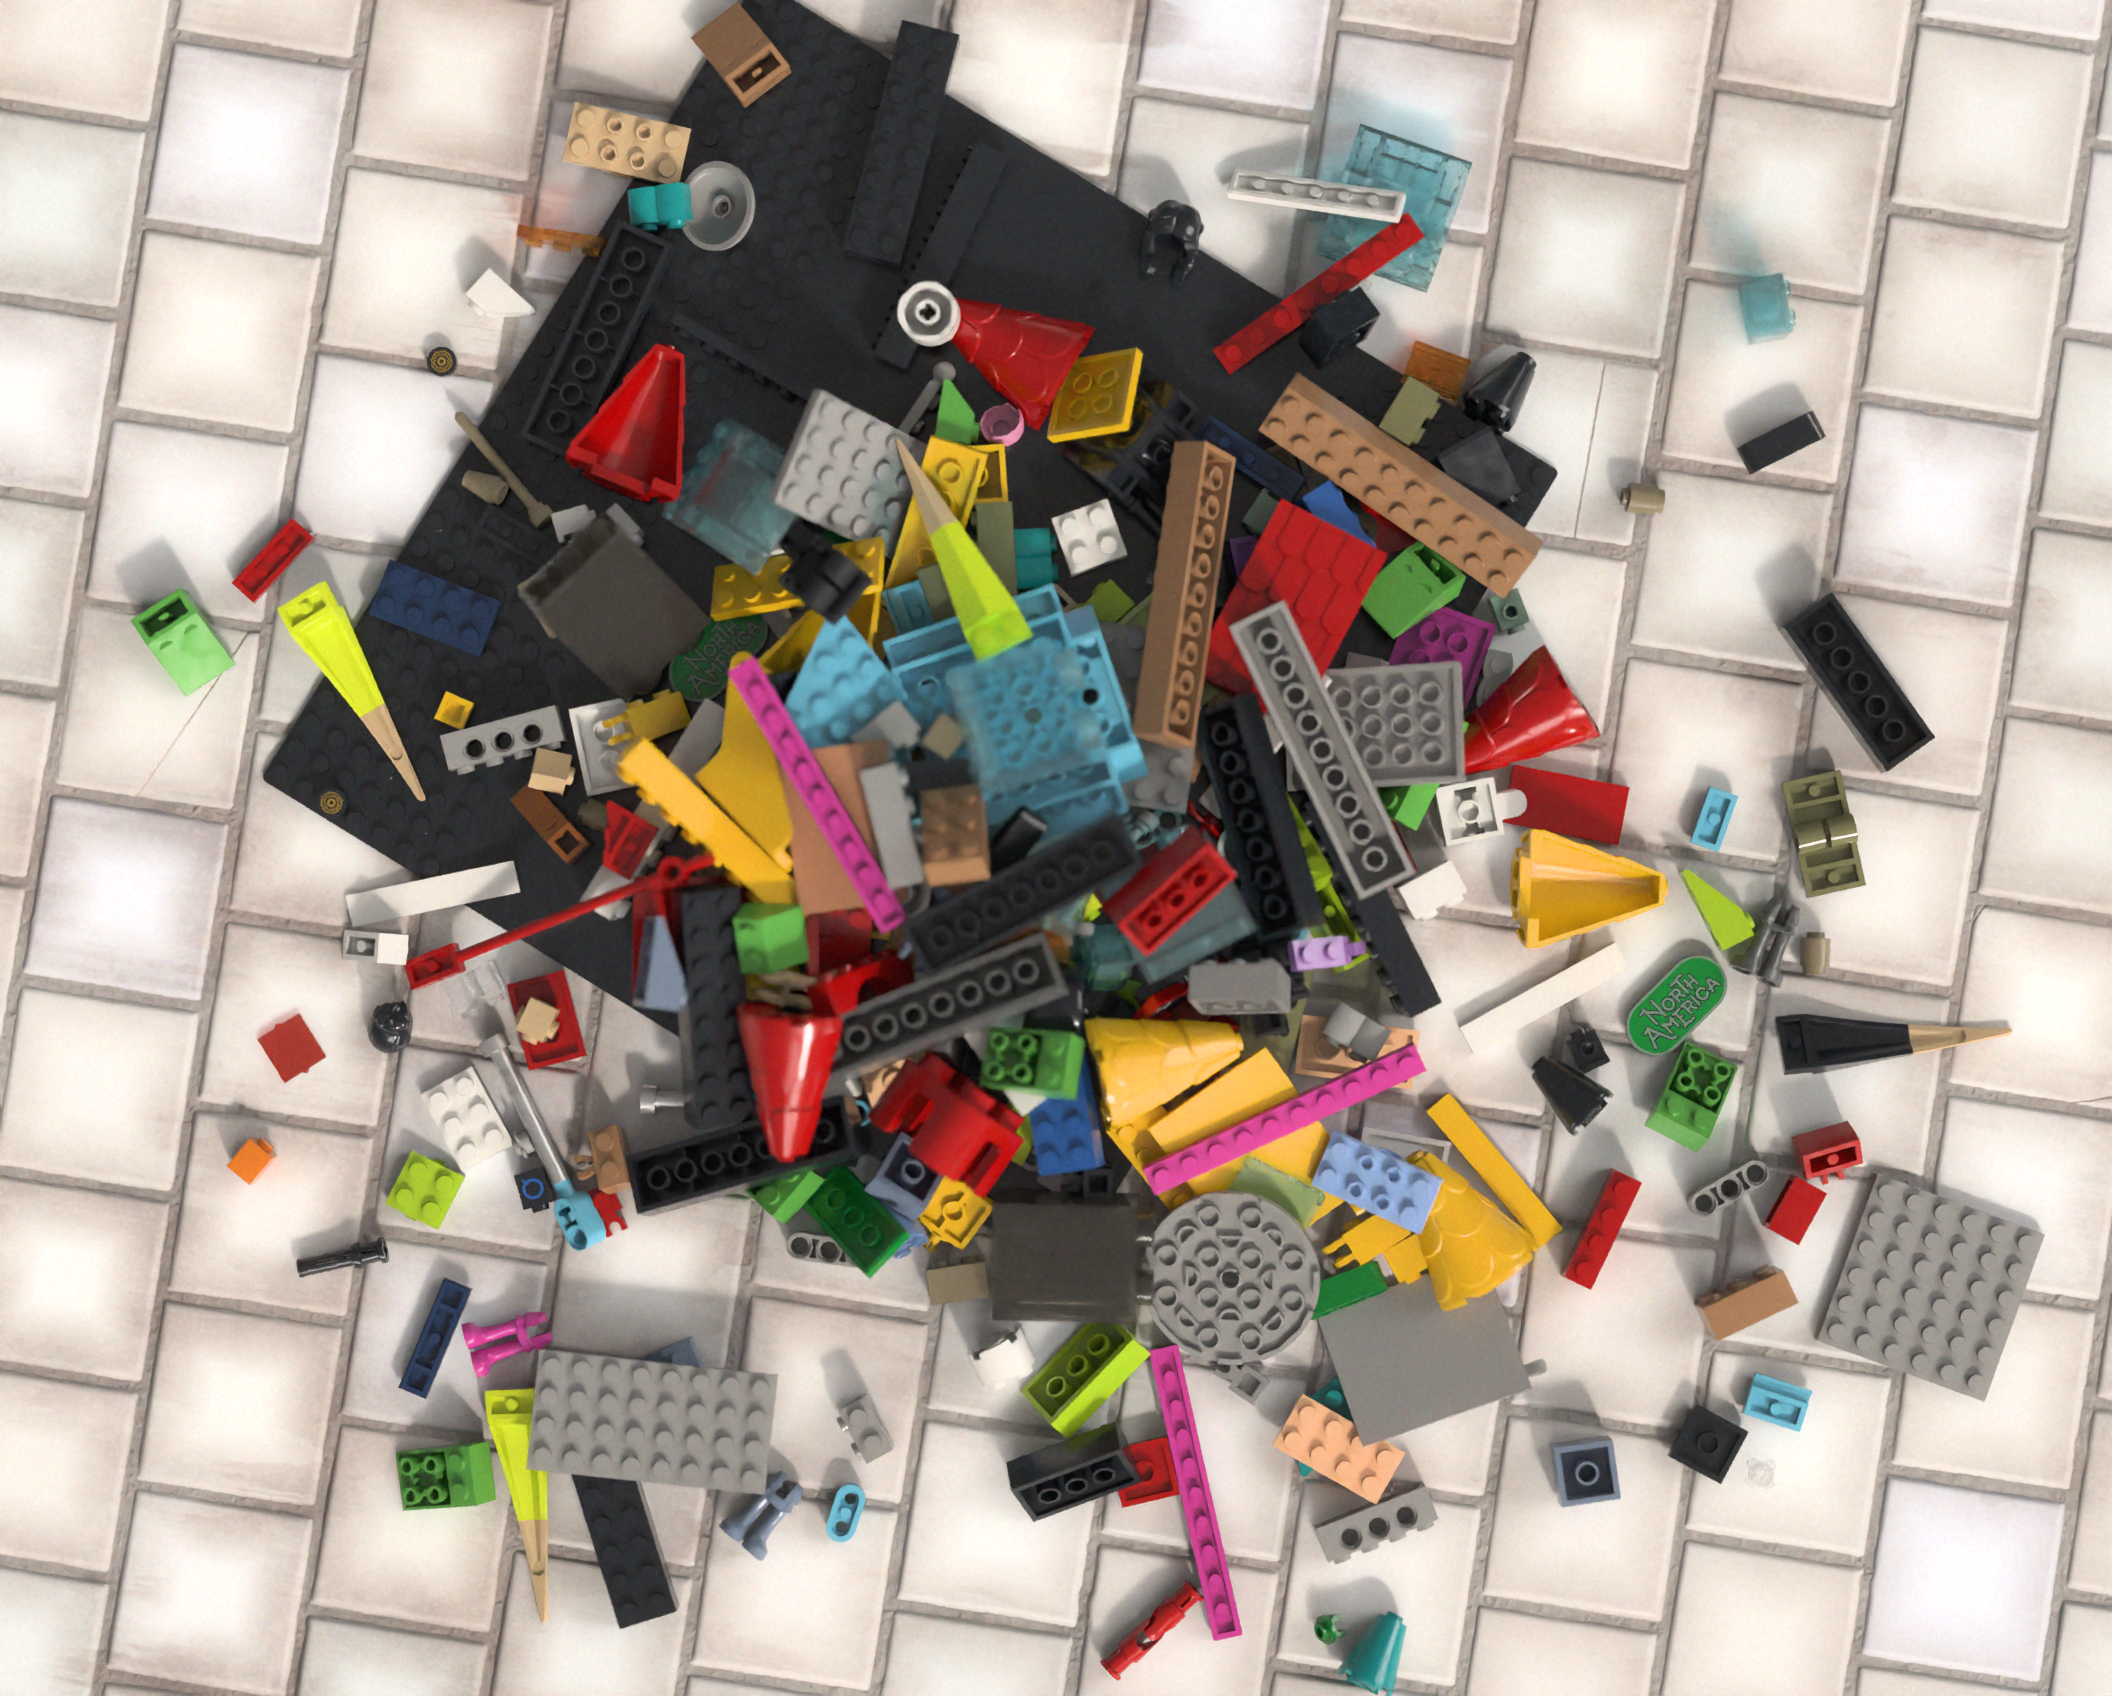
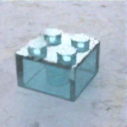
(1766, 308)

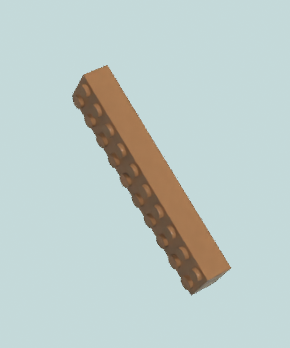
(1401, 485)
(1183, 595)

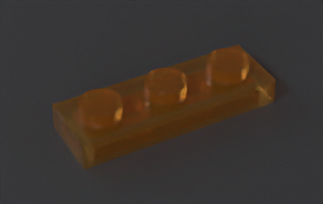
(561, 240)

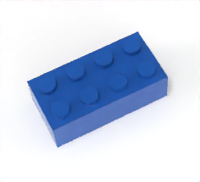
(1068, 1130)

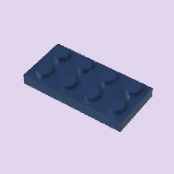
(435, 608)

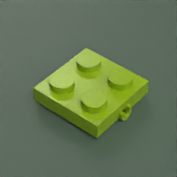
(425, 1189)

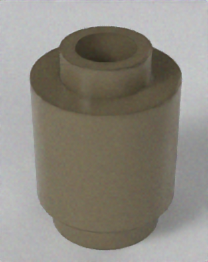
(1642, 499)
(593, 815)
(1814, 953)

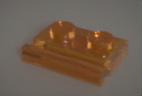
(1437, 369)

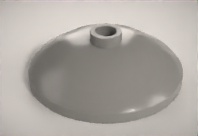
(712, 189)

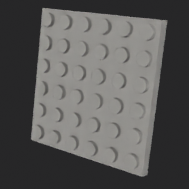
(1930, 1287)

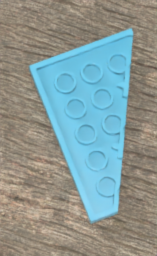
(839, 688)

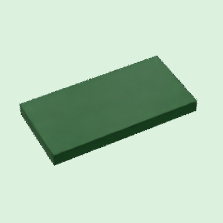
(856, 1220)

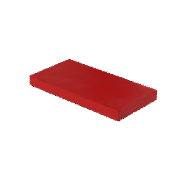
(1569, 804)

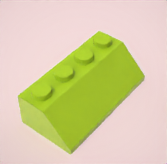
(1084, 1375)

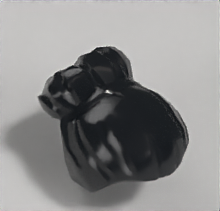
(390, 1027)

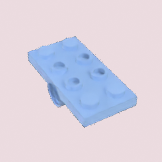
(1377, 1181)

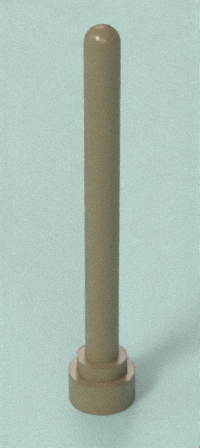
(539, 513)

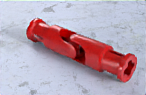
(1163, 1619)

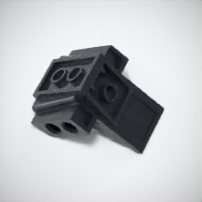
(1145, 450)

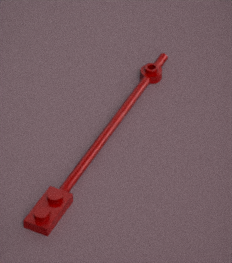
(449, 959)

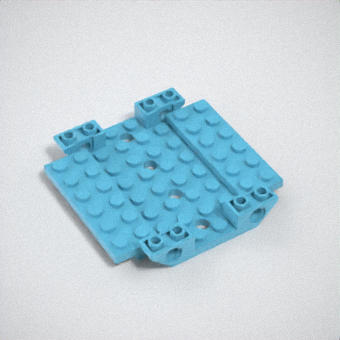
(1066, 801)

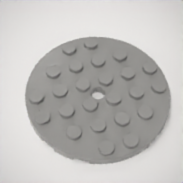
(1274, 1270)

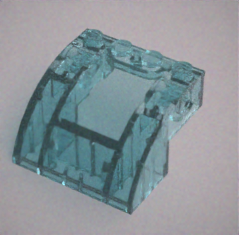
(1432, 191)
(728, 496)

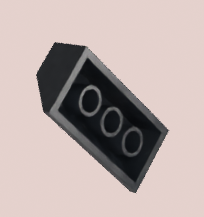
(1073, 1472)

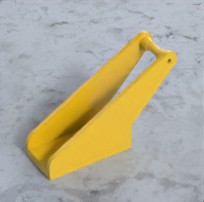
(747, 778)

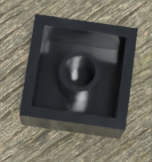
(1339, 325)

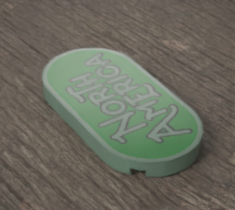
(706, 668)
(1676, 1005)

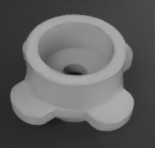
(522, 1143)

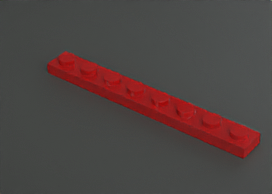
(1322, 289)

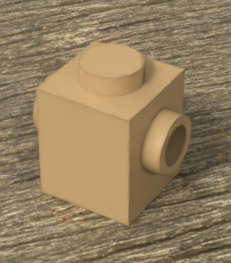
(537, 1021)

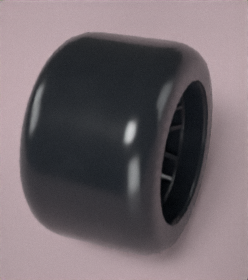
(1068, 1011)

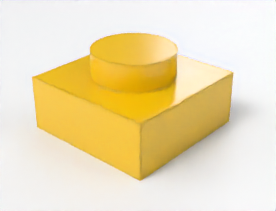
(454, 710)

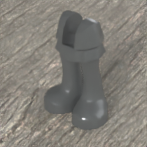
(1749, 961)

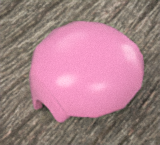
(1002, 425)

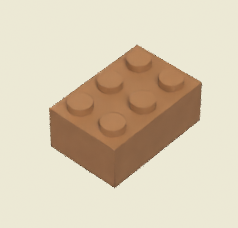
(954, 834)
(1745, 1302)

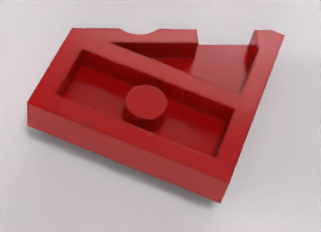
(626, 840)

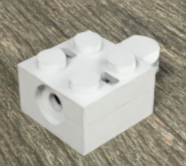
(1475, 810)

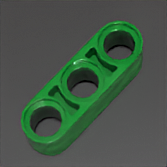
(1349, 1289)

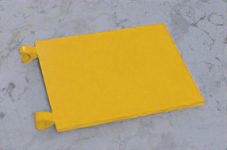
(1233, 1097)

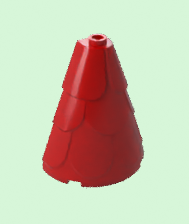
(1020, 353)
(638, 431)
(1526, 717)
(788, 1071)

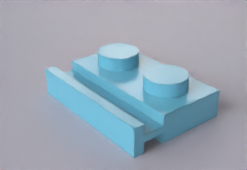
(908, 607)
(1777, 1402)

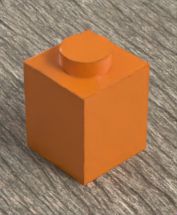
(252, 1160)

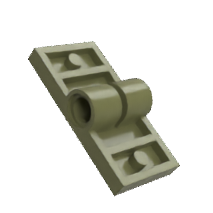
(1823, 833)
(1279, 1046)

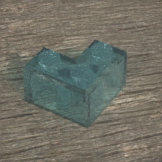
(1106, 959)

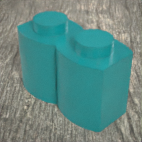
(660, 206)
(1033, 558)

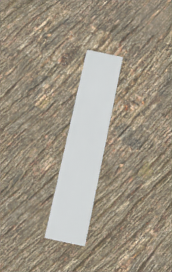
(432, 893)

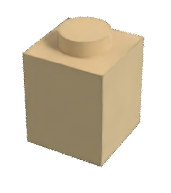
(551, 771)

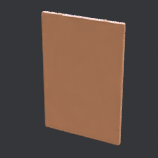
(817, 871)

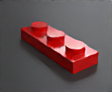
(273, 560)

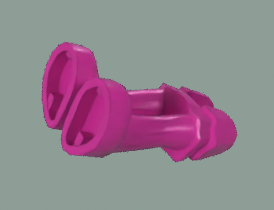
(477, 1336)

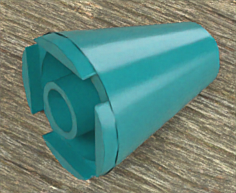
(1377, 1655)

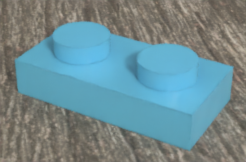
(1713, 819)

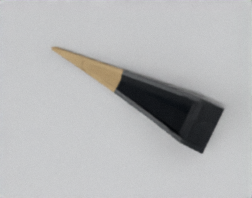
(1830, 1043)

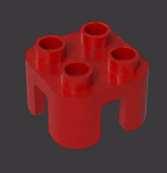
(951, 1123)

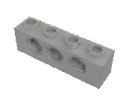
(457, 743)
(1414, 1497)

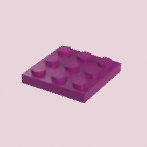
(1446, 638)

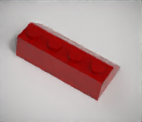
(1168, 890)

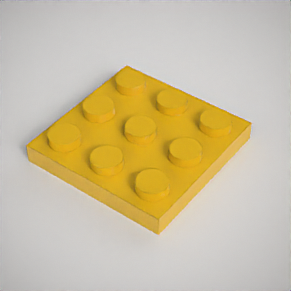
(1096, 396)

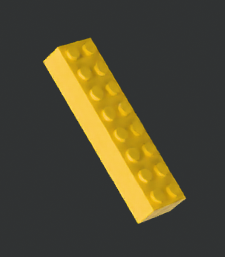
(704, 824)

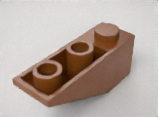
(551, 823)

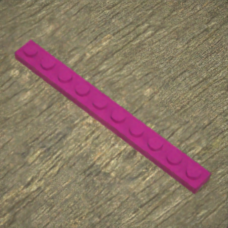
(817, 795)
(1284, 1118)
(1195, 1492)

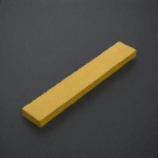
(1494, 1169)

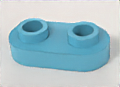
(846, 1512)

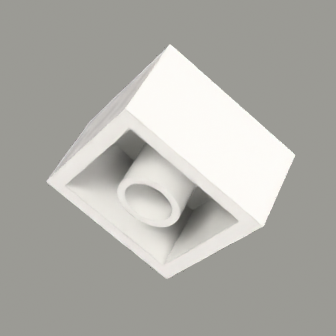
(1089, 537)
(1431, 890)

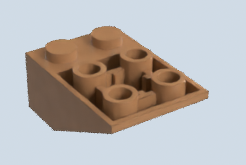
(741, 54)

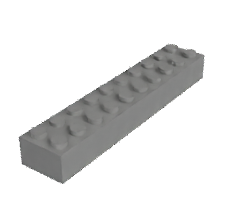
(1321, 750)

